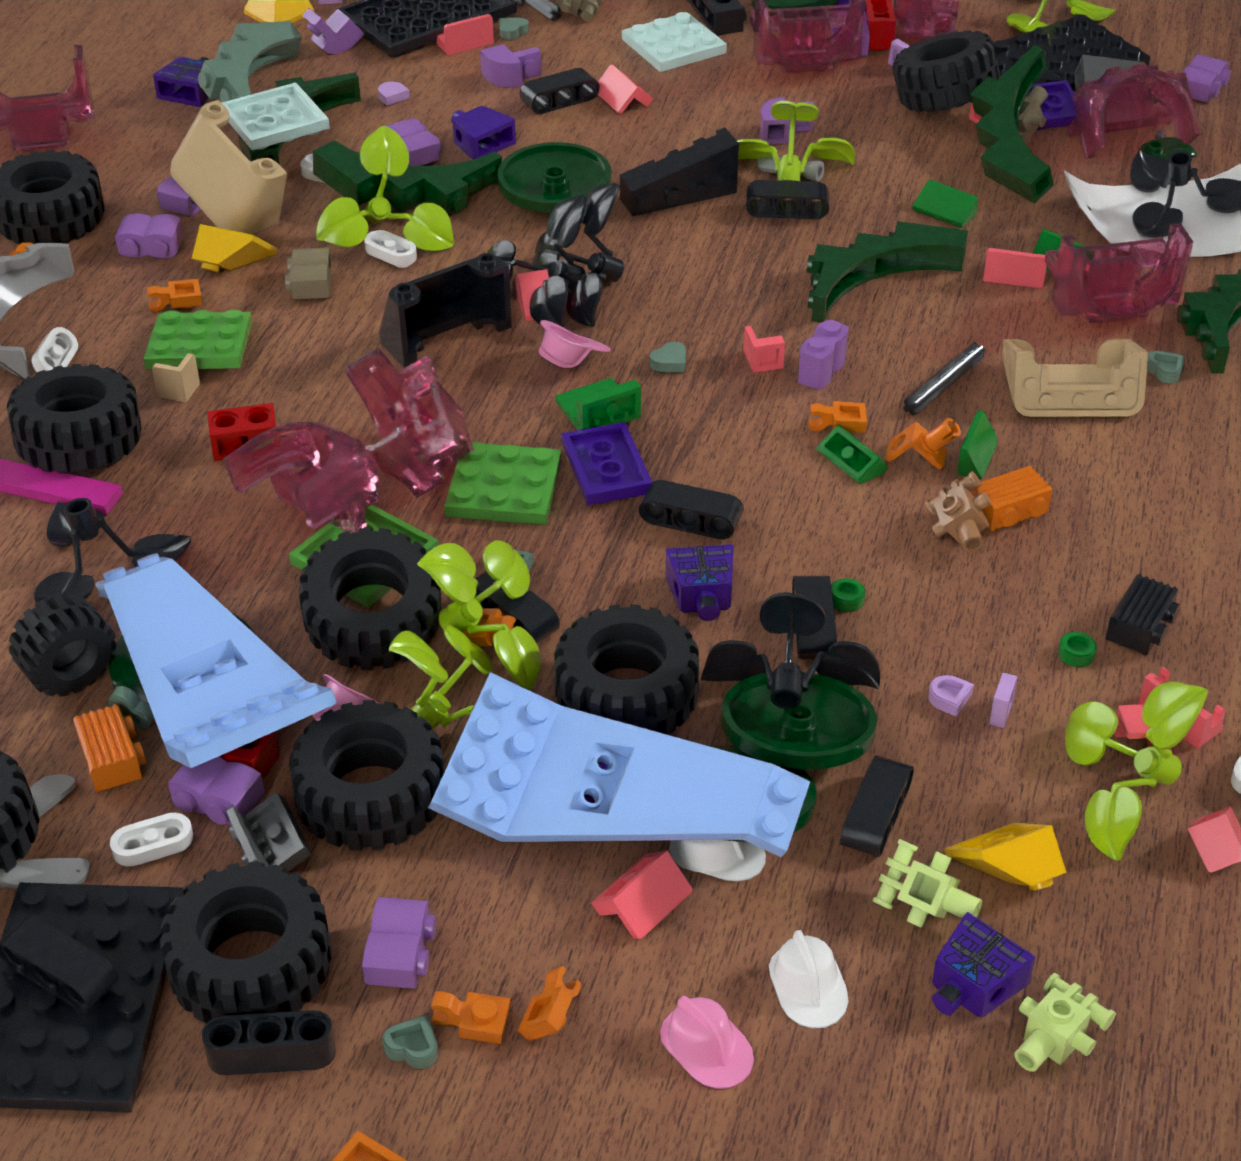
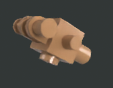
(961, 512)

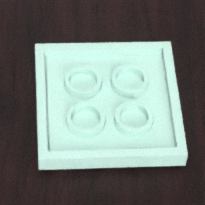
(673, 41)
(275, 116)

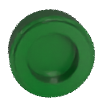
(848, 595)
(1077, 649)

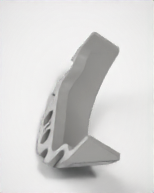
(21, 276)

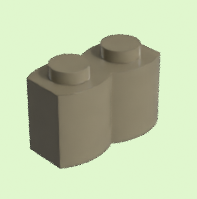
(309, 273)

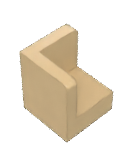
(176, 382)

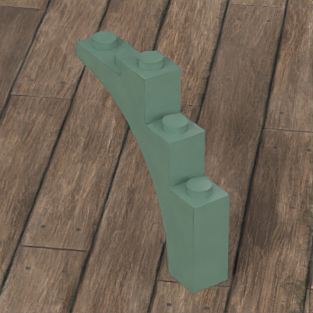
(247, 51)

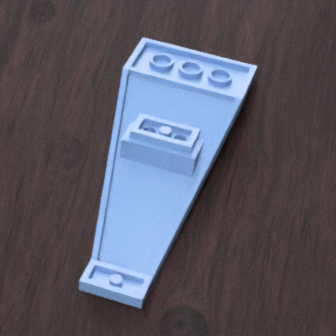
(201, 666)
(532, 761)

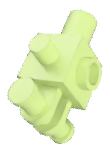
(925, 887)
(1059, 1024)

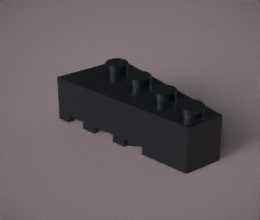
(683, 176)

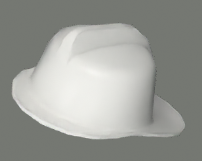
(719, 858)
(808, 982)

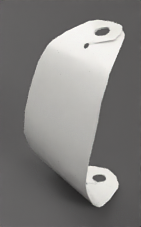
(1114, 207)

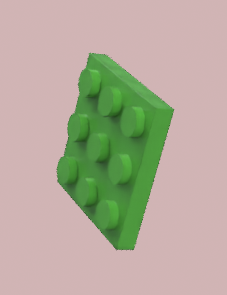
(213, 338)
(504, 484)
(375, 519)

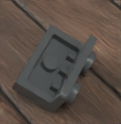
(269, 834)

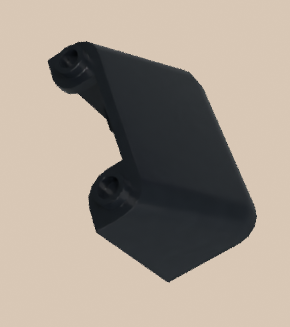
(443, 300)

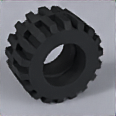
(62, 644)

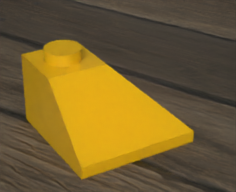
(277, 10)
(228, 248)
(1014, 854)

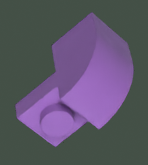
(335, 34)
(508, 68)
(775, 130)

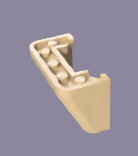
(222, 180)
(1077, 390)

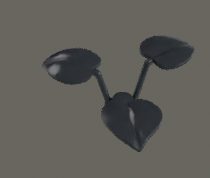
(1151, 172)
(562, 226)
(585, 294)
(82, 522)
(792, 615)

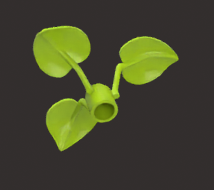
(1026, 23)
(790, 167)
(342, 222)
(454, 573)
(434, 706)
(1169, 713)

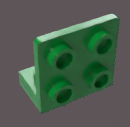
(601, 403)

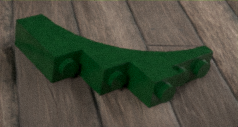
(324, 92)
(999, 104)
(441, 185)
(872, 256)
(1212, 316)

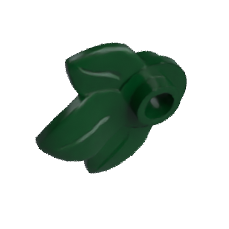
(1165, 146)

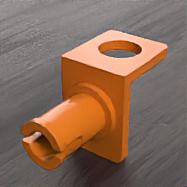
(928, 444)

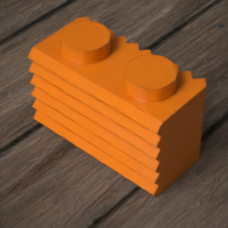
(1015, 497)
(108, 747)

